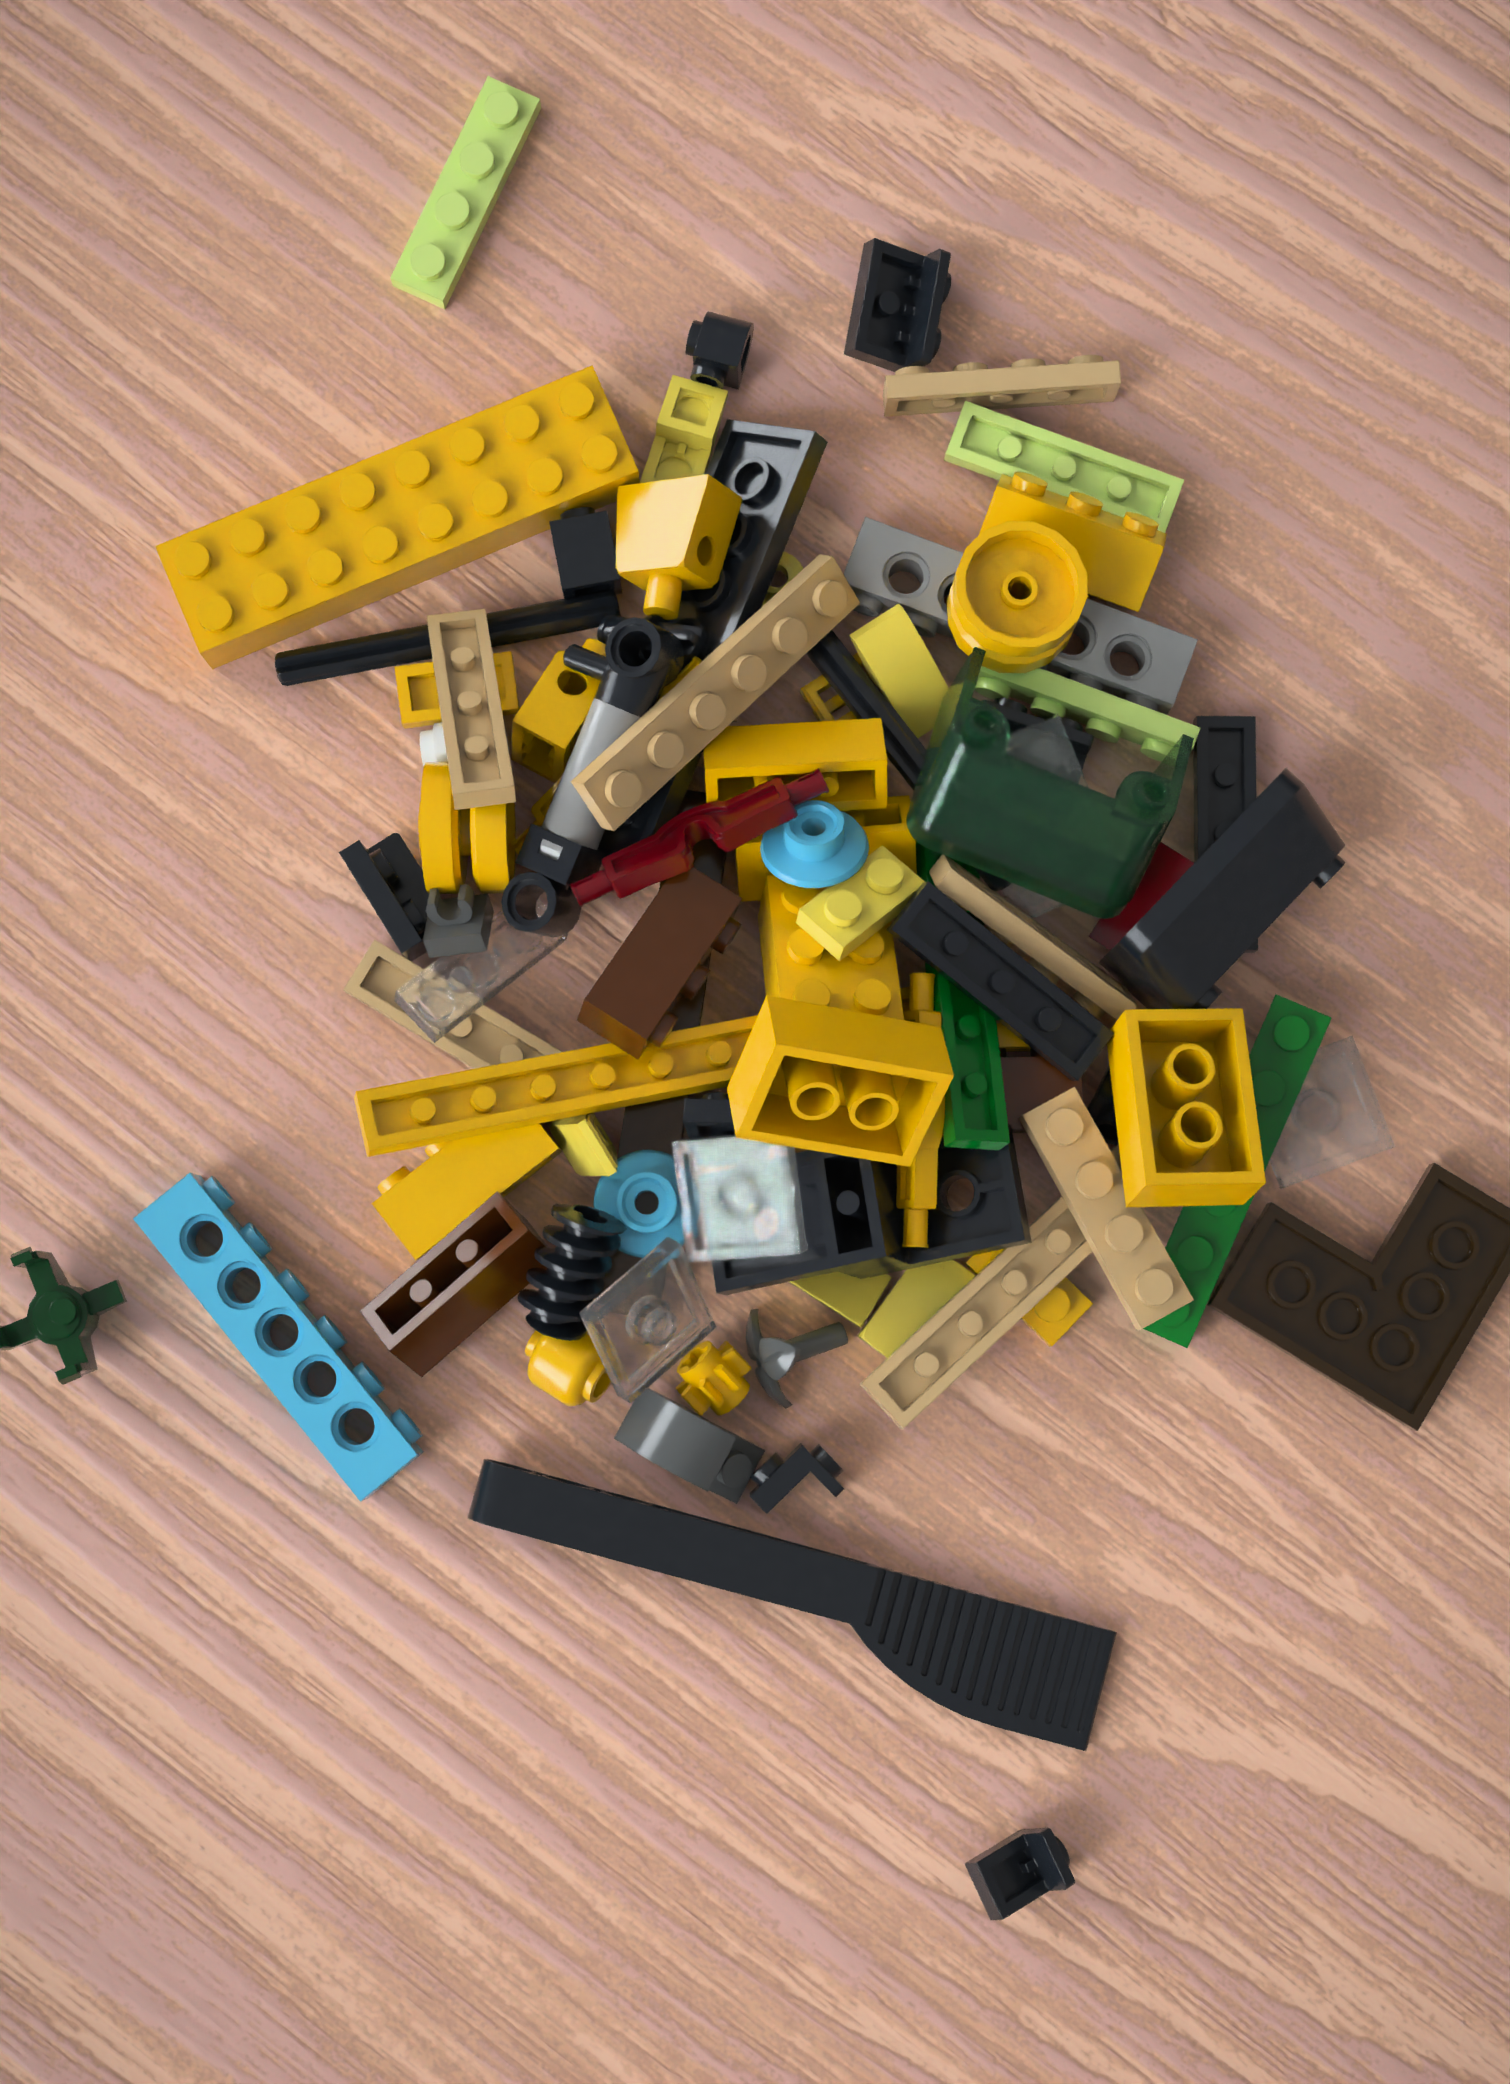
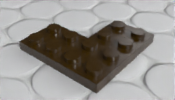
(1384, 1324)

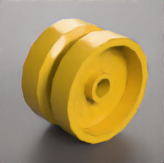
(1024, 564)
(453, 835)

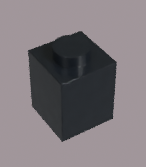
(585, 552)

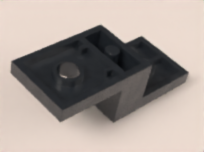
(859, 1229)

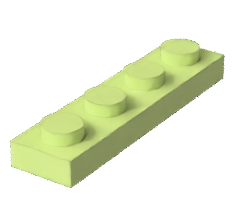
(466, 192)
(1004, 445)
(1102, 713)

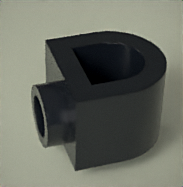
(719, 349)

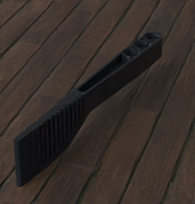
(948, 1643)

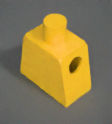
(673, 537)
(553, 716)

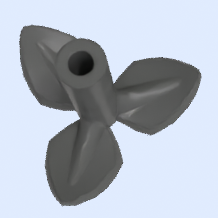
(778, 1356)

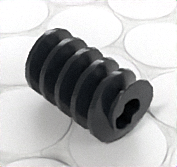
(572, 1269)

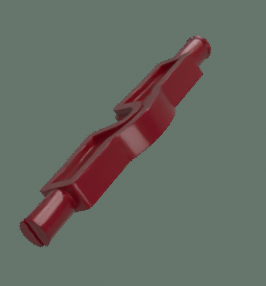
(671, 847)

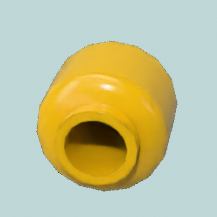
(566, 1368)

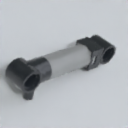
(569, 836)

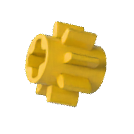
(713, 1378)

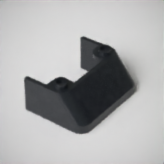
(1227, 899)

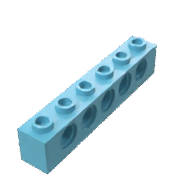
(172, 1228)

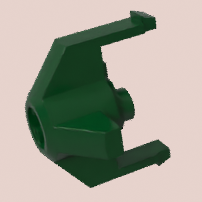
(60, 1314)

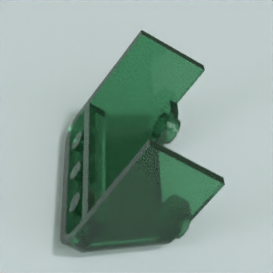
(1031, 822)

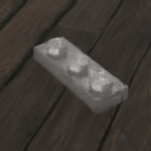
(463, 983)

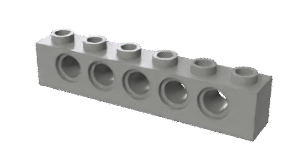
(1159, 651)

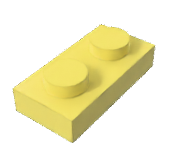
(860, 906)

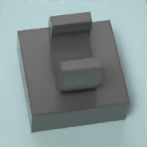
(457, 923)

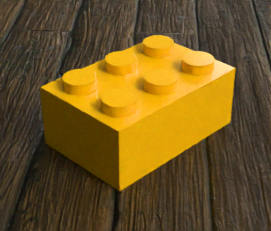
(806, 972)
(839, 1081)
(1185, 1107)

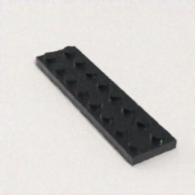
(772, 475)

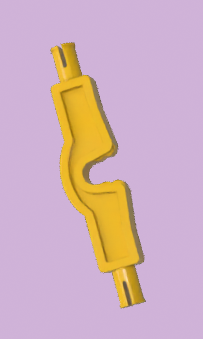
(919, 1182)

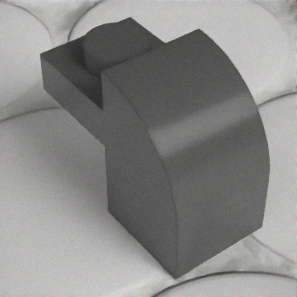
(689, 1445)

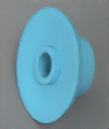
(815, 847)
(617, 1196)

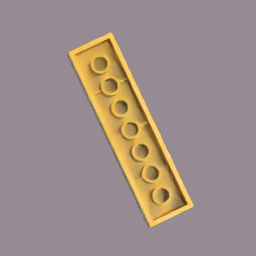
(398, 518)

